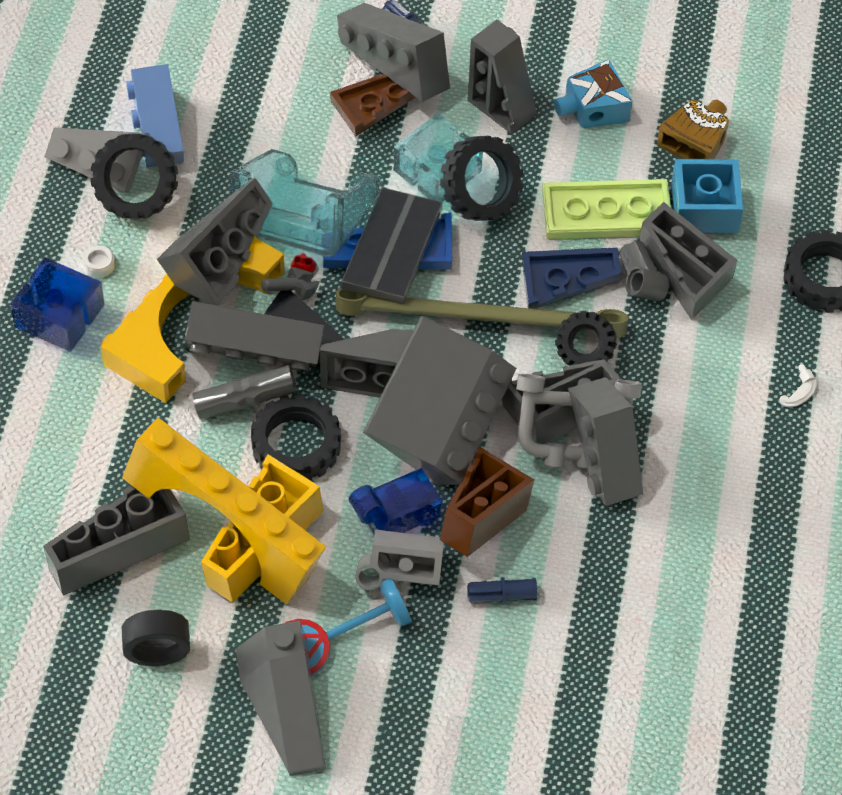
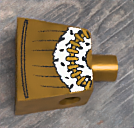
(695, 130)

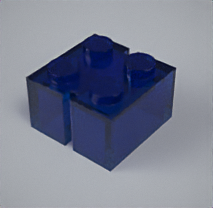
(62, 306)

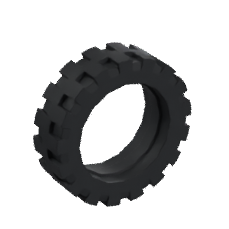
(509, 176)
(102, 183)
(799, 284)
(298, 409)

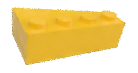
(231, 561)

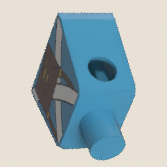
(595, 97)

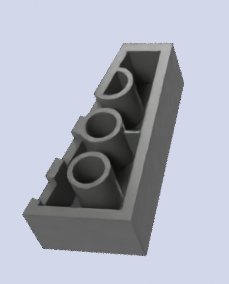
(253, 336)

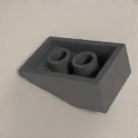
(362, 362)

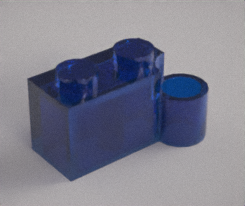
(398, 503)

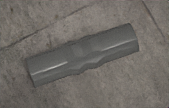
(244, 392)

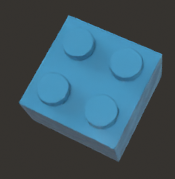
(708, 194)

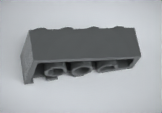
(398, 48)
(116, 538)

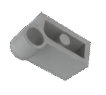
(402, 559)

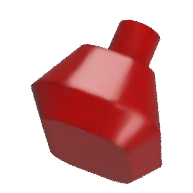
(304, 262)

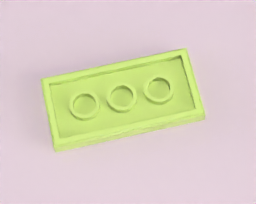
(600, 207)

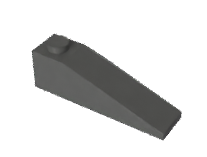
(213, 250)

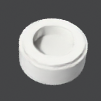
(98, 261)

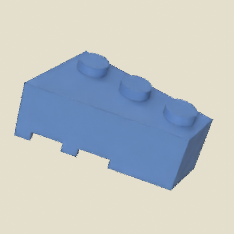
(155, 109)

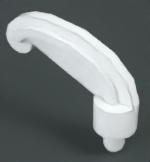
(804, 392)

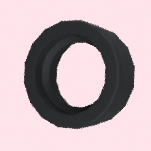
(155, 638)

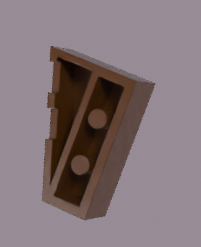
(485, 502)

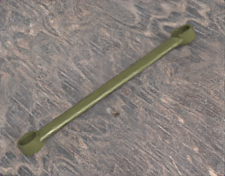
(355, 304)

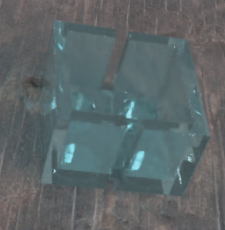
(423, 152)

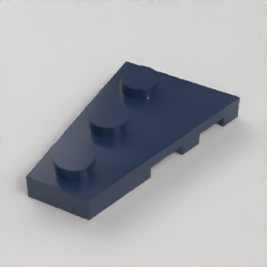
(567, 273)

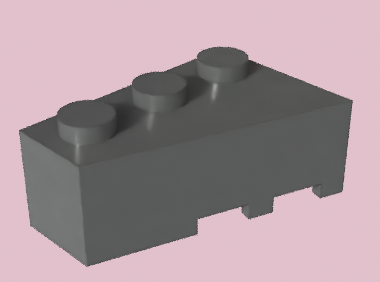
(500, 77)

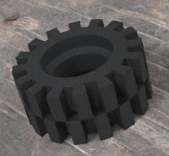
(580, 321)

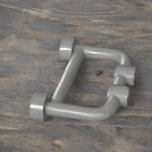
(533, 393)

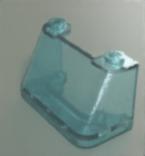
(304, 212)

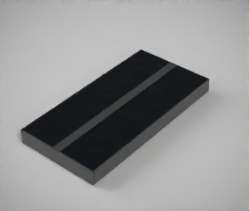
(392, 245)

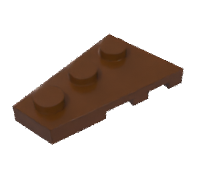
(369, 101)

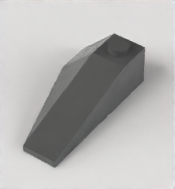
(281, 688)

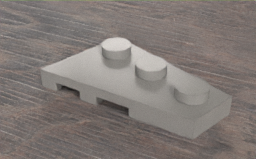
(78, 149)

